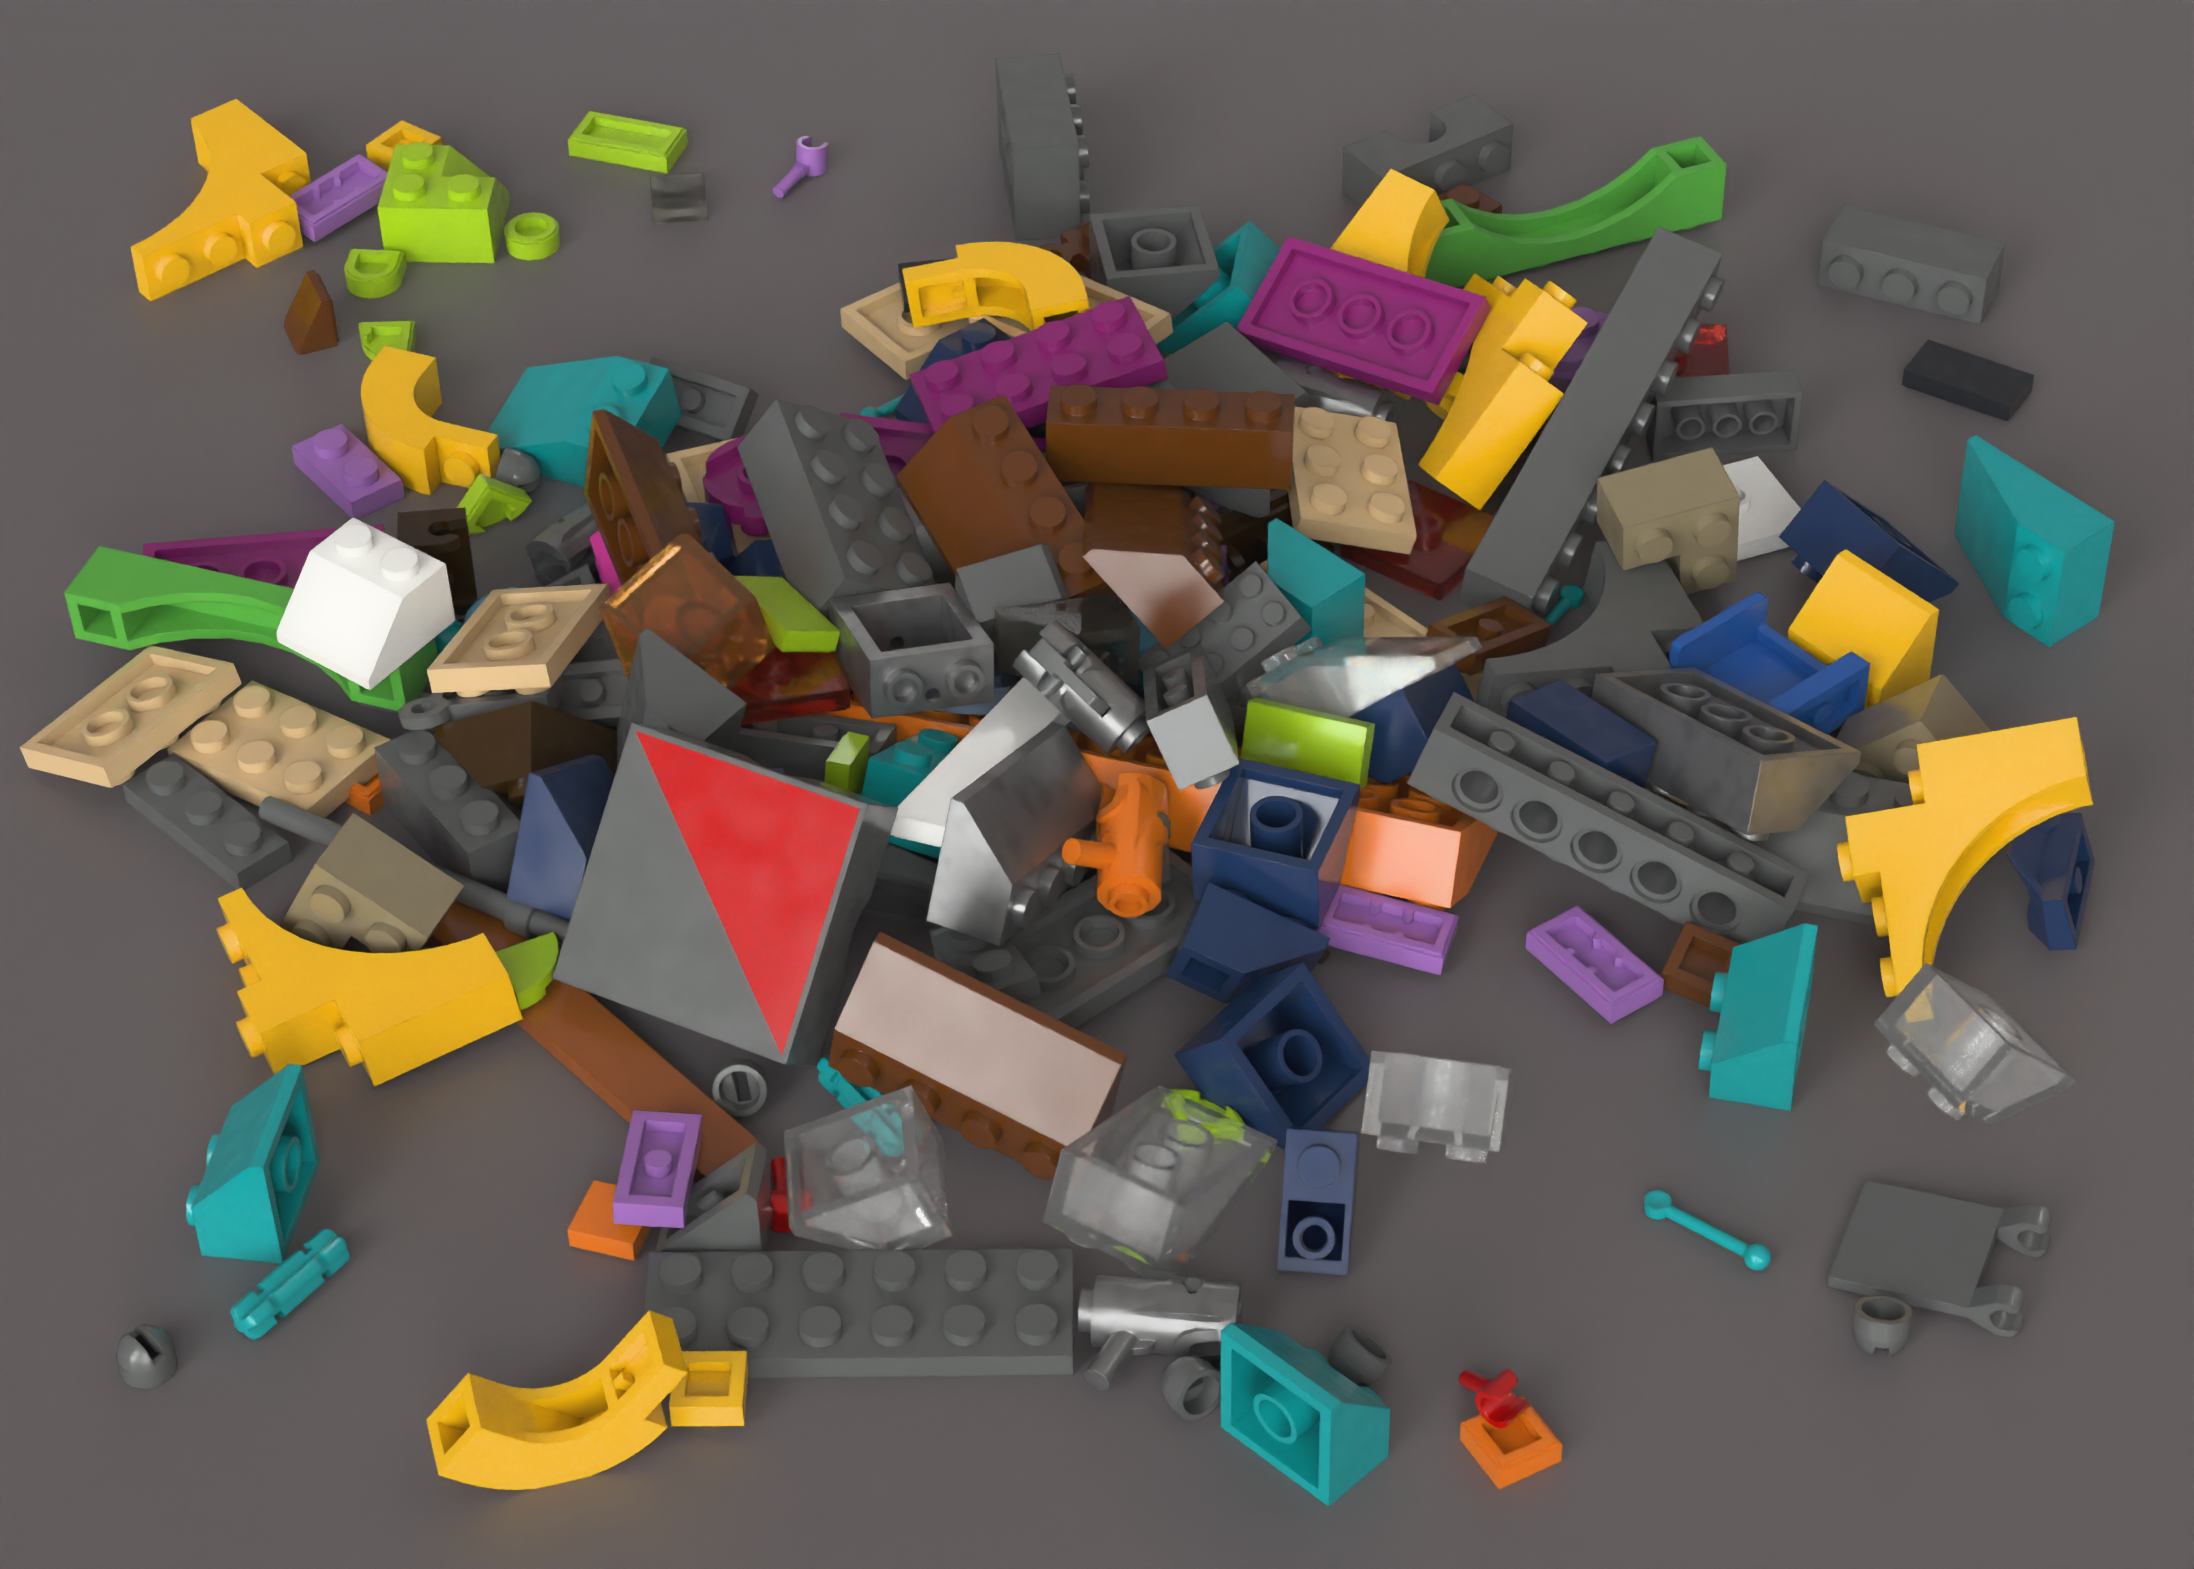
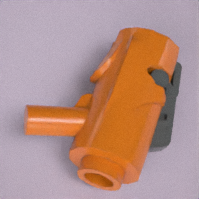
(1129, 845)

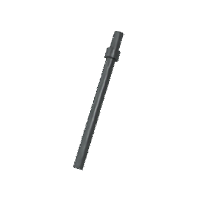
(516, 916)

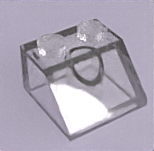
(1968, 1049)
(1438, 1103)
(869, 1176)

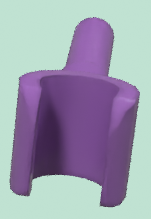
(809, 162)

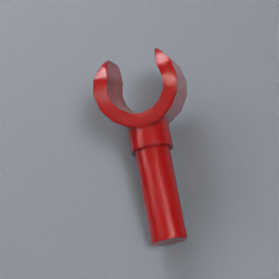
(778, 1197)
(1495, 1397)

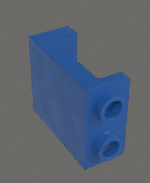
(1769, 667)

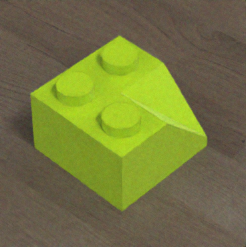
(441, 206)

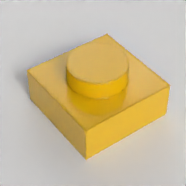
(403, 133)
(711, 1390)

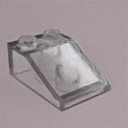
(1354, 670)
(1154, 1183)

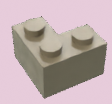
(1676, 513)
(1917, 716)
(371, 892)

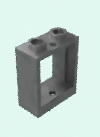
(933, 648)

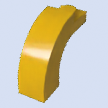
(995, 281)
(398, 407)
(564, 1431)

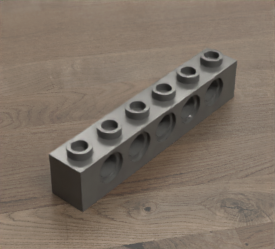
(1605, 825)

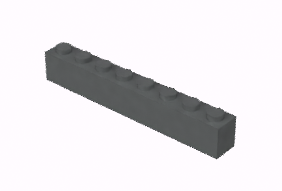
(1594, 424)

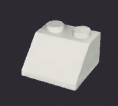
(366, 604)

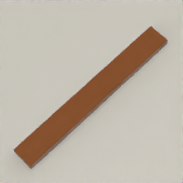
(606, 1051)

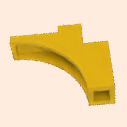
(240, 209)
(1400, 232)
(1504, 386)
(1965, 808)
(372, 1006)

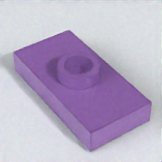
(339, 196)
(1389, 929)
(1594, 964)

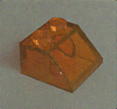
(693, 608)

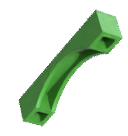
(1666, 188)
(149, 601)

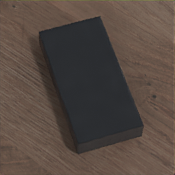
(1967, 380)

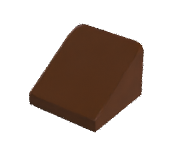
(311, 317)

